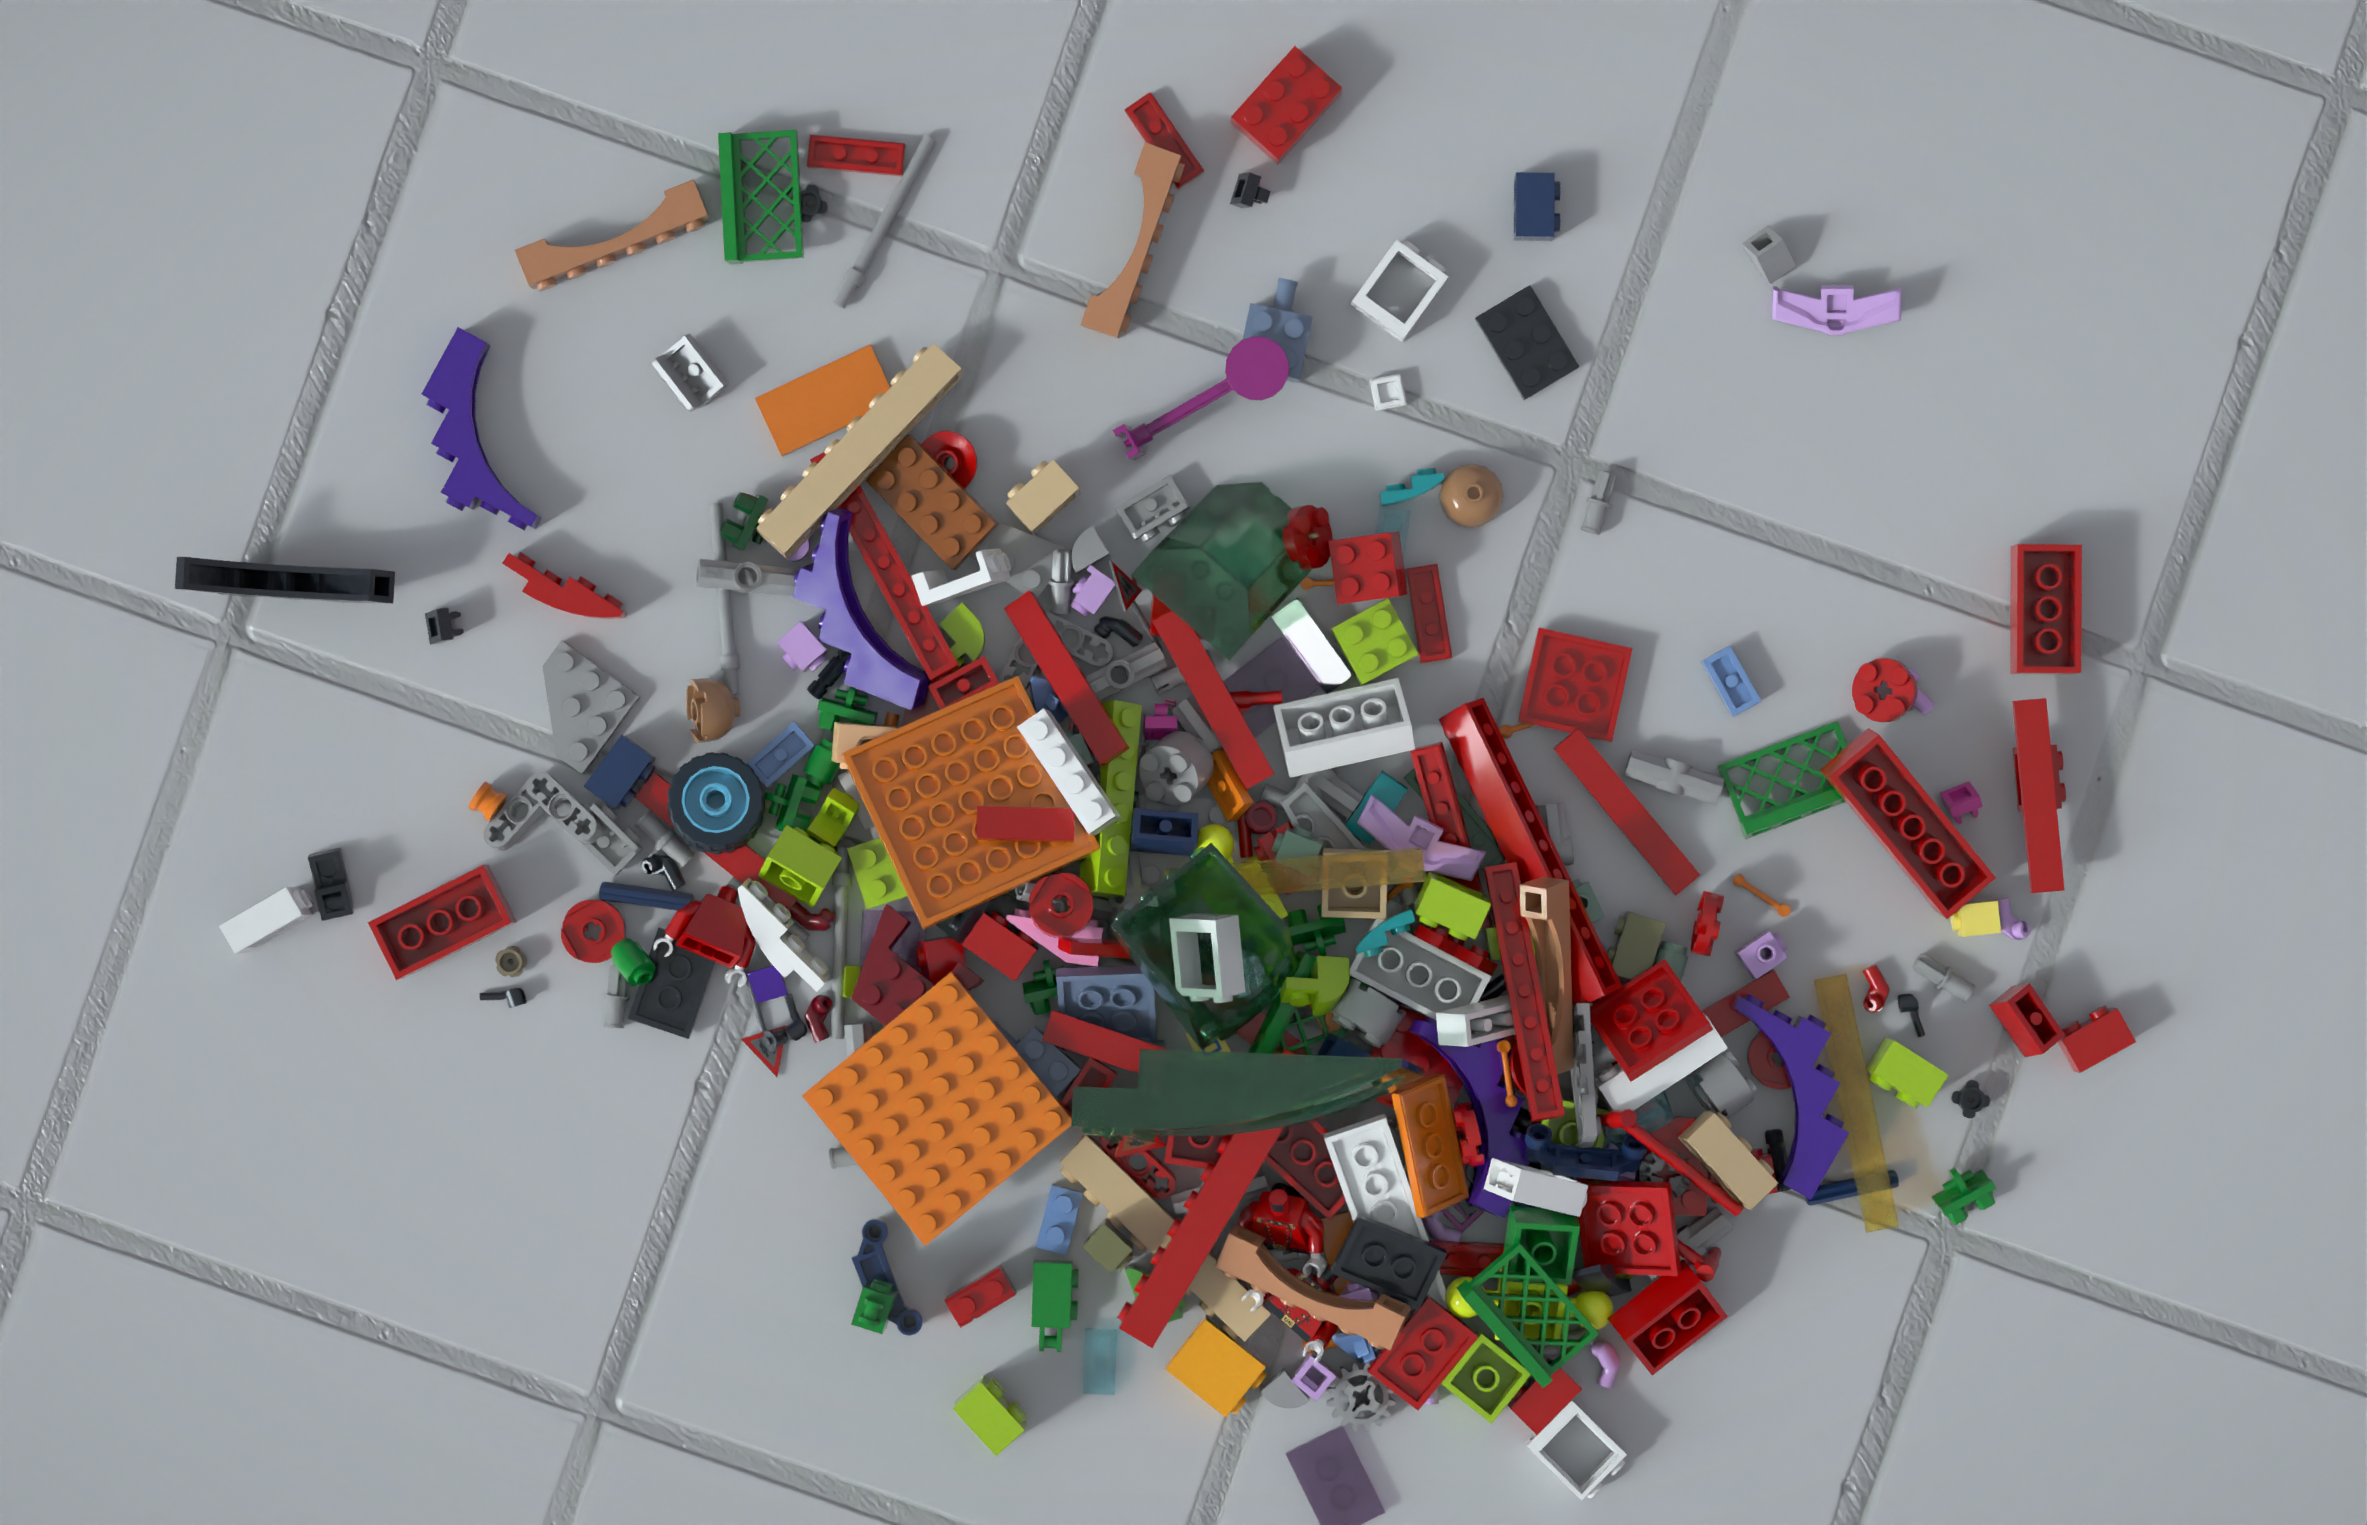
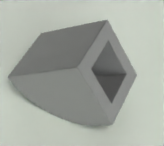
(1769, 254)
(1088, 550)
(1283, 1392)

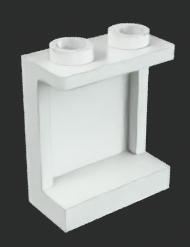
(935, 589)

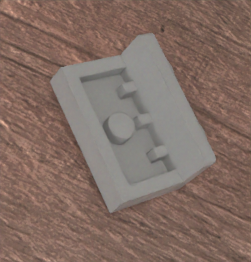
(690, 373)
(1153, 509)
(615, 845)

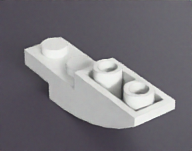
(770, 926)

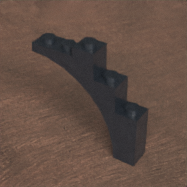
(285, 581)

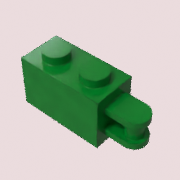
(1053, 1299)
(875, 1306)

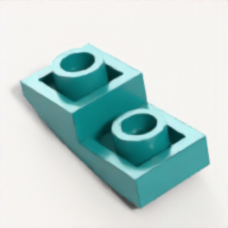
(1420, 484)
(1387, 791)
(1373, 941)

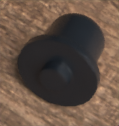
(773, 1039)

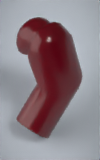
(811, 921)
(816, 1015)

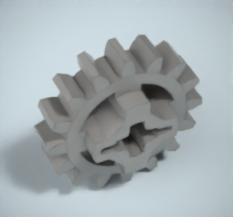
(1352, 1410)

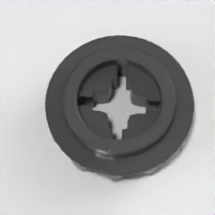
(1653, 1163)

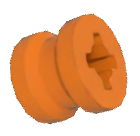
(487, 801)

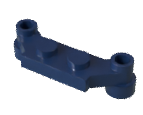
(1582, 1162)
(873, 1264)

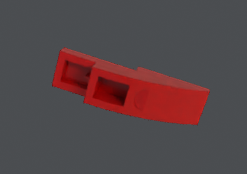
(574, 597)

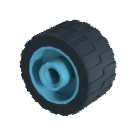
(716, 803)

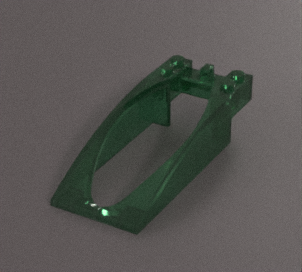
(1233, 1093)

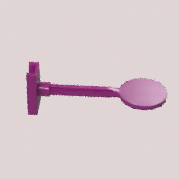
(1253, 369)

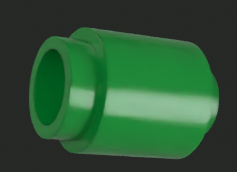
(820, 765)
(632, 962)

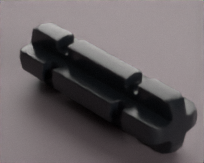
(829, 675)
(1774, 1138)

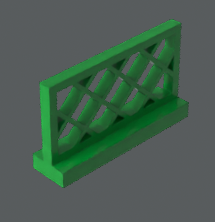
(733, 191)
(1794, 808)
(1280, 1014)
(1512, 1336)

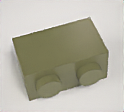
(1635, 944)
(1109, 1247)

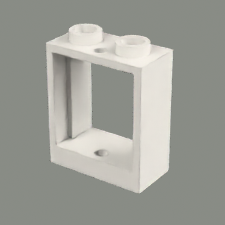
(1380, 315)
(267, 919)
(1226, 956)
(1536, 1187)
(1592, 1483)

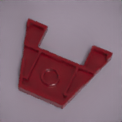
(889, 982)

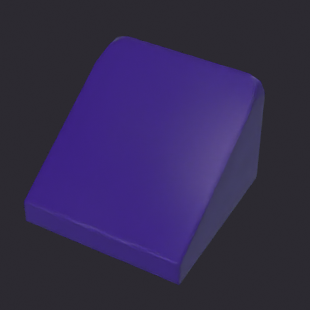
(767, 984)

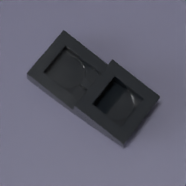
(331, 884)
(1601, 1279)

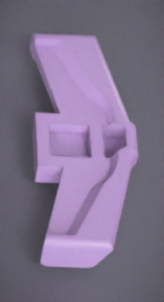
(1836, 309)
(1438, 855)

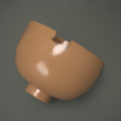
(1471, 495)
(711, 708)

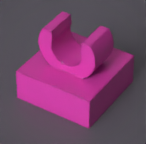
(1159, 725)
(1961, 801)

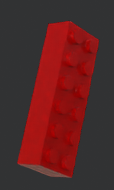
(1907, 823)

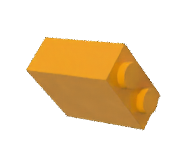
(1216, 1367)

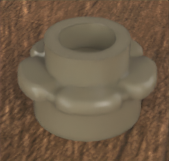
(504, 967)

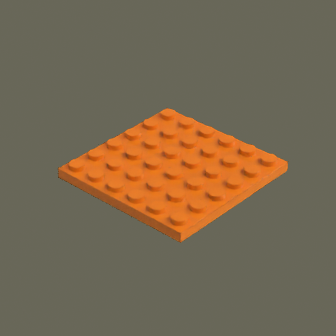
(926, 793)
(938, 1108)

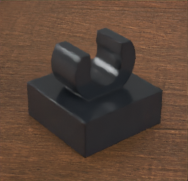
(1248, 192)
(440, 626)

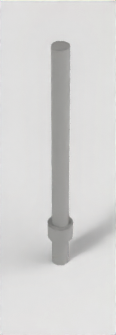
(854, 276)
(729, 661)
(841, 880)

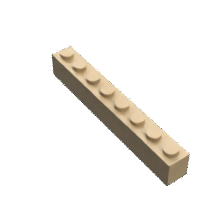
(860, 450)
(1149, 1223)

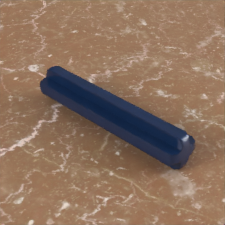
(644, 896)
(1843, 1189)

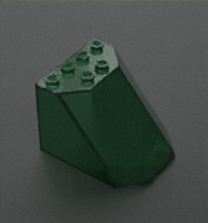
(1225, 565)
(1207, 887)

